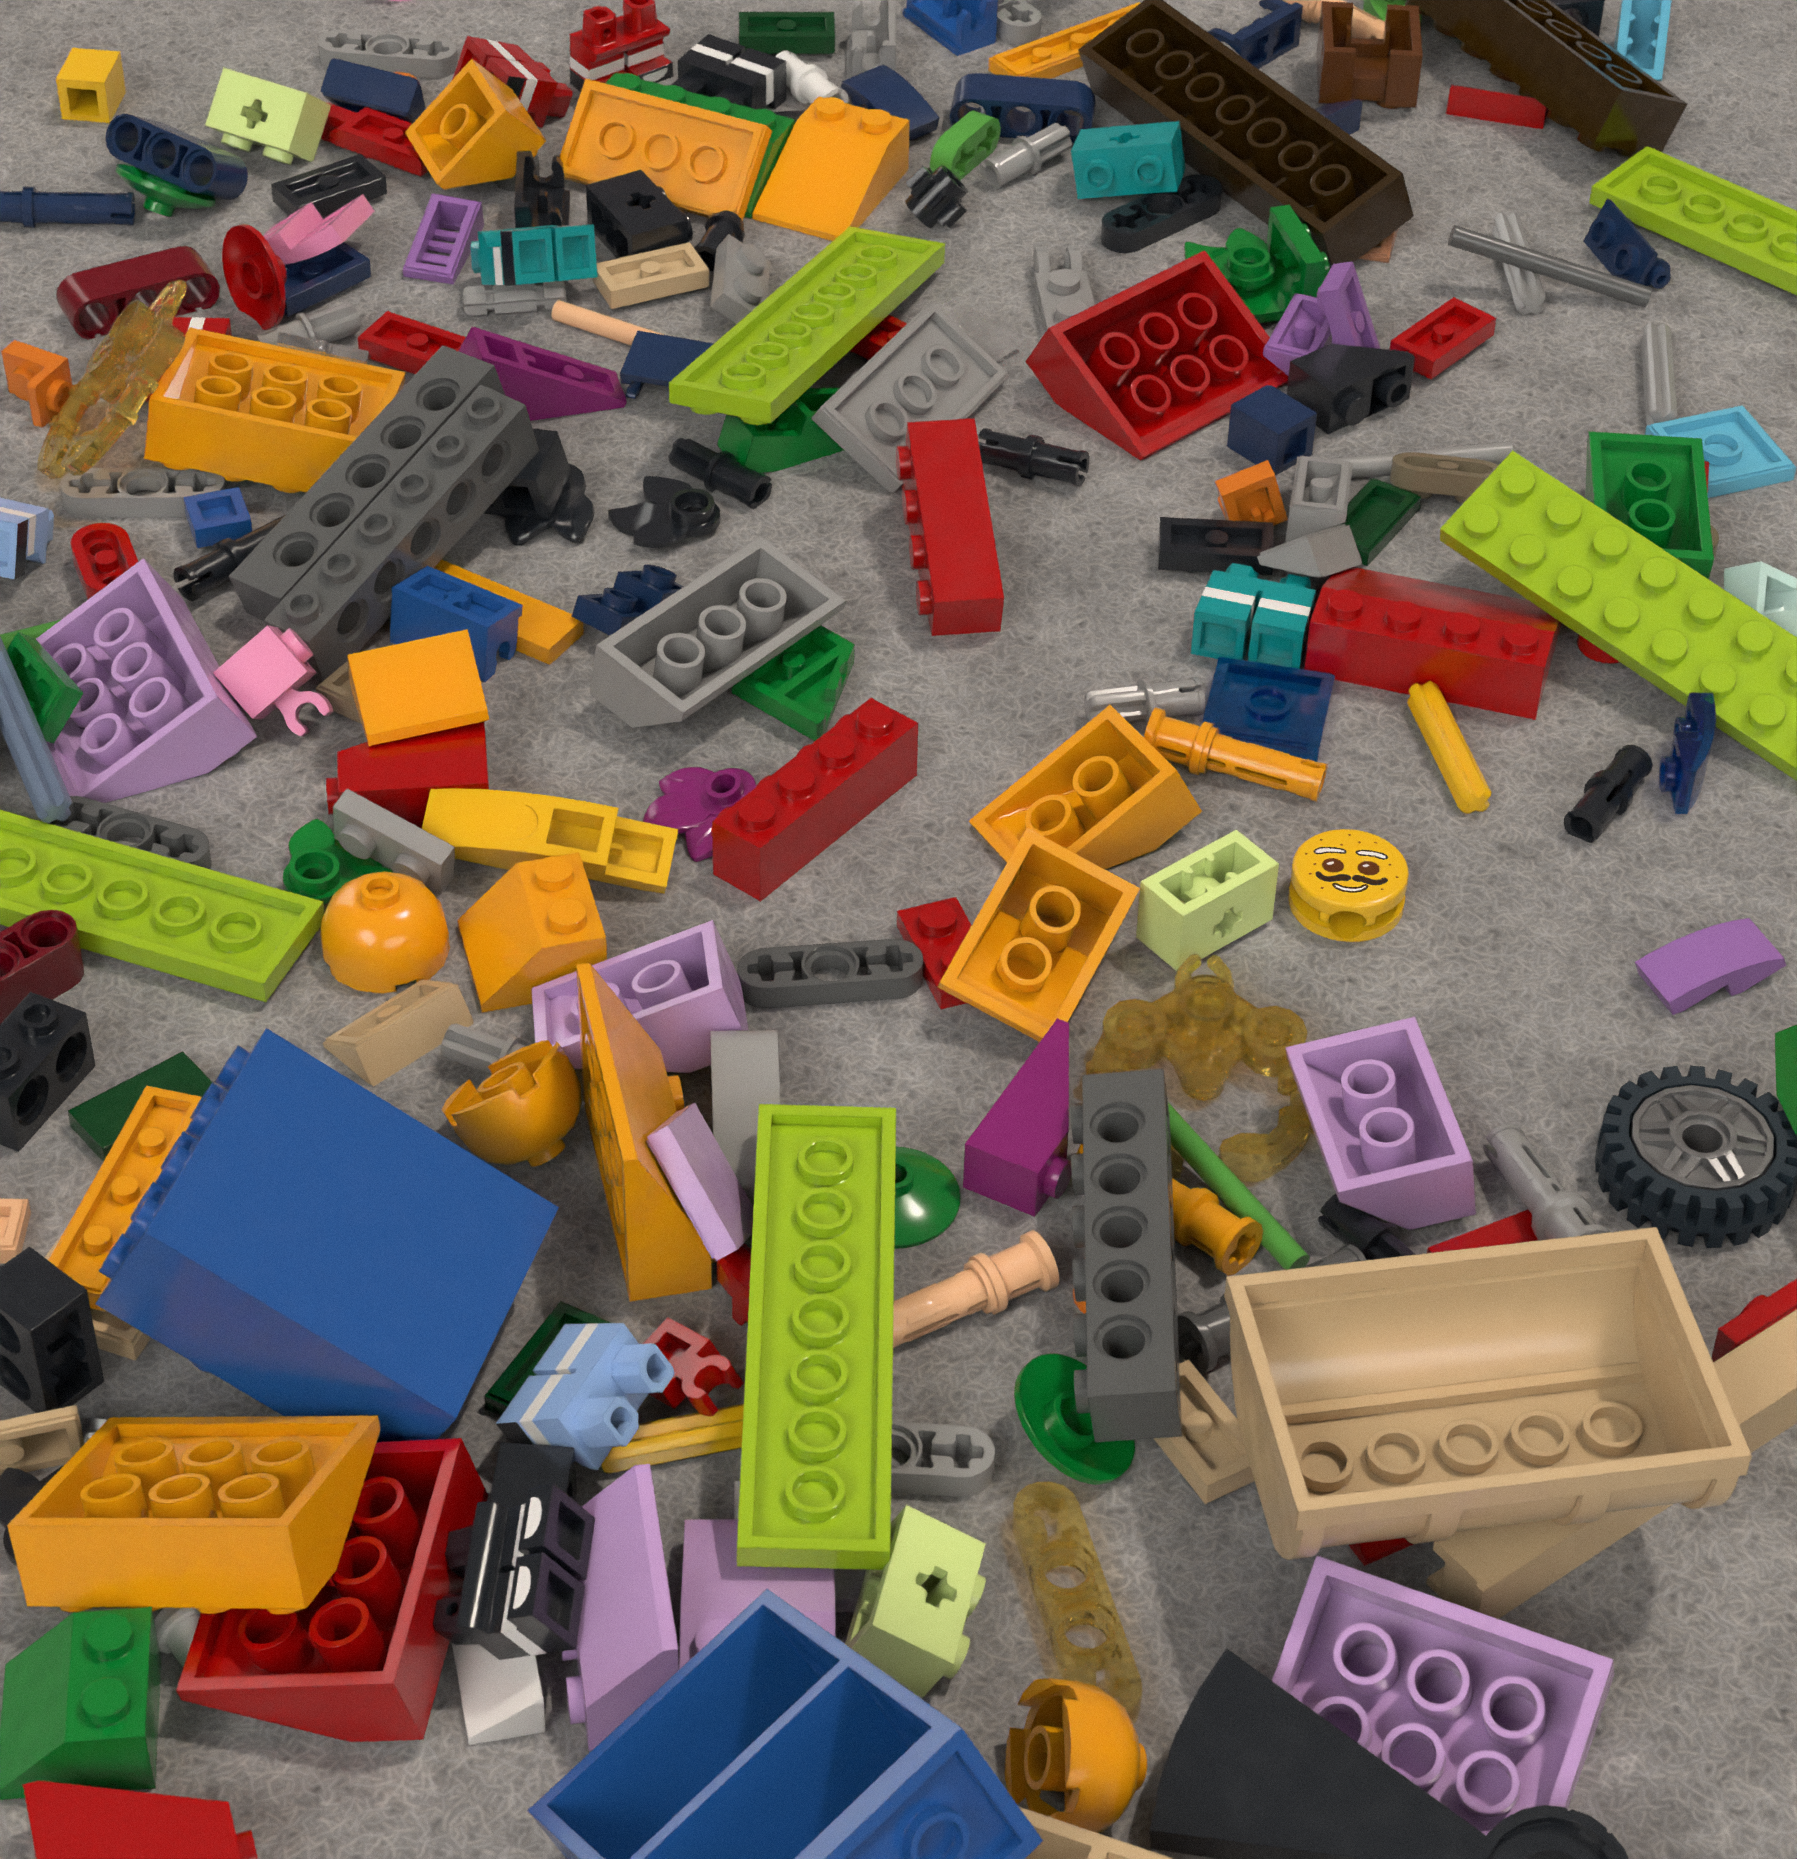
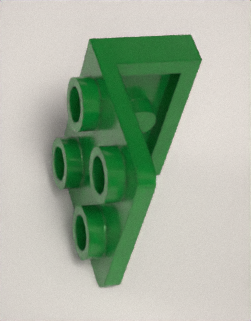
(1296, 262)

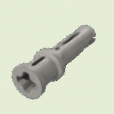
(1553, 1209)

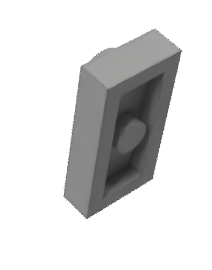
(739, 279)
(406, 849)

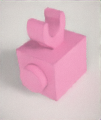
(268, 677)

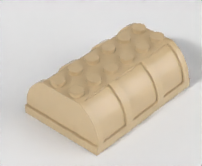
(1476, 1391)

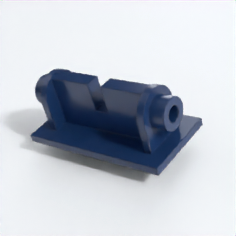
(1624, 249)

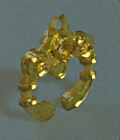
(123, 374)
(1204, 1035)

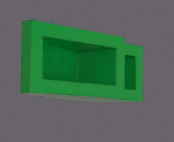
(786, 441)

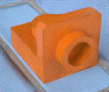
(37, 378)
(1251, 495)

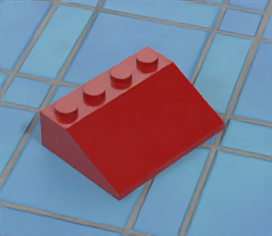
(1157, 358)
(1409, 631)
(366, 1646)

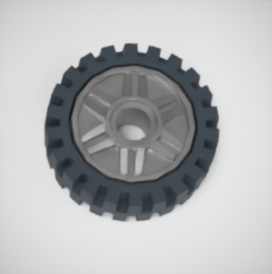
(1697, 1156)

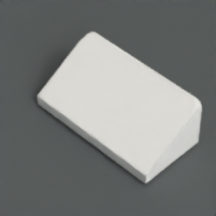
(498, 1695)

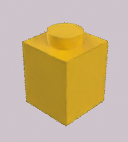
(91, 85)

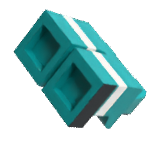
(535, 254)
(1241, 604)

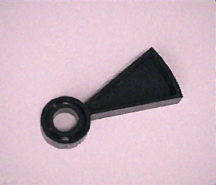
(1280, 1782)

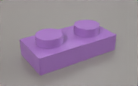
(1345, 308)

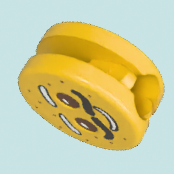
(1348, 885)

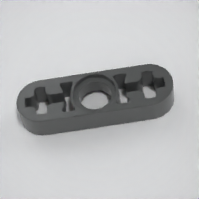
(116, 822)
(844, 956)

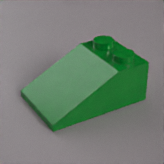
(1655, 490)

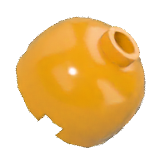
(384, 932)
(519, 1108)
(1076, 1745)

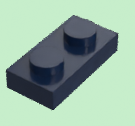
(323, 276)

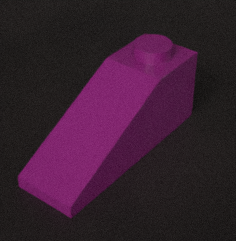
(545, 380)
(1023, 1139)

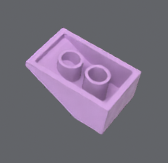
(670, 986)
(719, 1590)

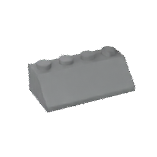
(709, 636)

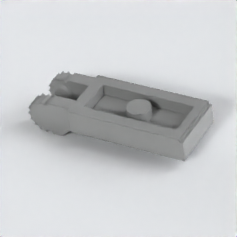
(1063, 290)

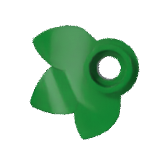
(1242, 260)
(321, 864)

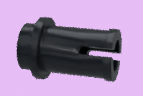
(717, 228)

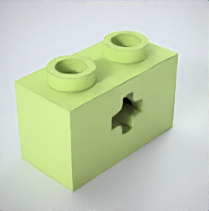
(267, 115)
(1207, 899)
(917, 1606)

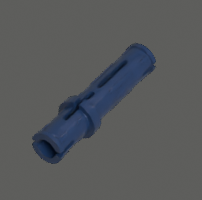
(66, 207)

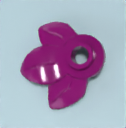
(694, 800)

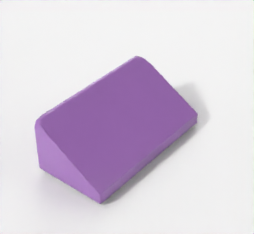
(1297, 333)

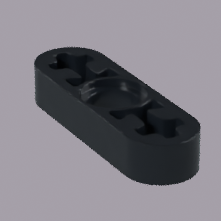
(1136, 225)

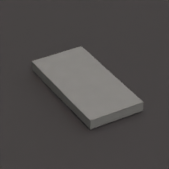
(918, 376)

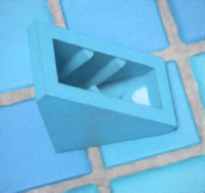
(1643, 34)

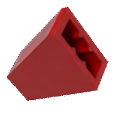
(405, 770)
(127, 1824)

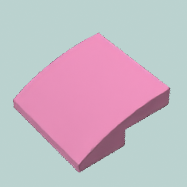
(308, 234)

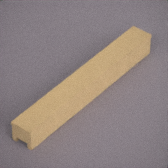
(1510, 1563)

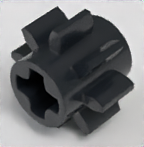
(936, 196)

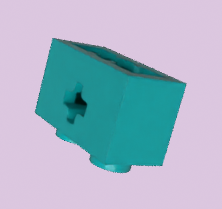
(1128, 160)

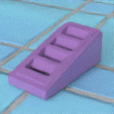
(450, 214)

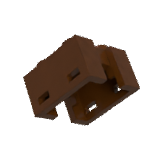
(1369, 68)

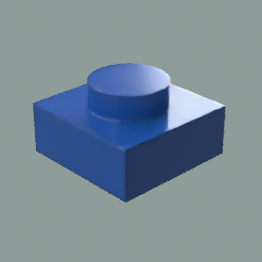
(217, 516)

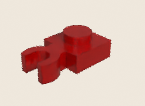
(695, 1364)

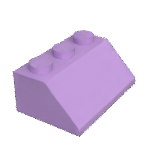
(1385, 1124)
(626, 1614)

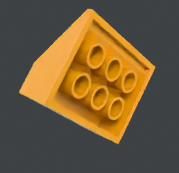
(261, 410)
(624, 1103)
(196, 1514)

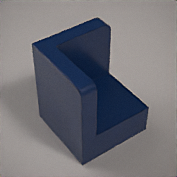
(1271, 428)

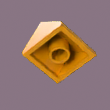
(417, 687)

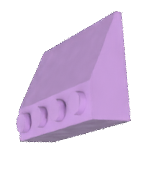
(148, 692)
(1445, 1693)

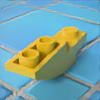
(517, 827)

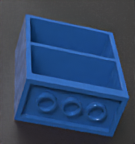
(325, 1248)
(783, 1752)

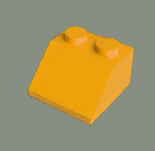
(473, 130)
(531, 930)

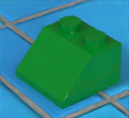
(84, 1704)

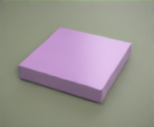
(703, 1181)

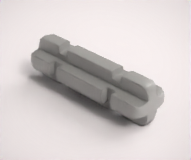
(512, 298)

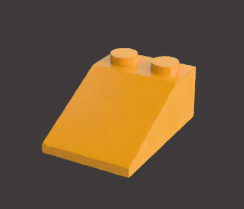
(834, 168)
(1094, 795)
(1039, 936)

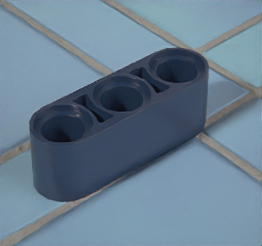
(1043, 96)
(176, 157)

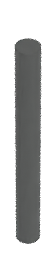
(1549, 266)

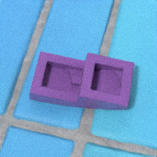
(1703, 962)

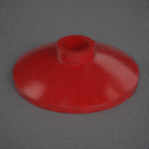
(254, 275)

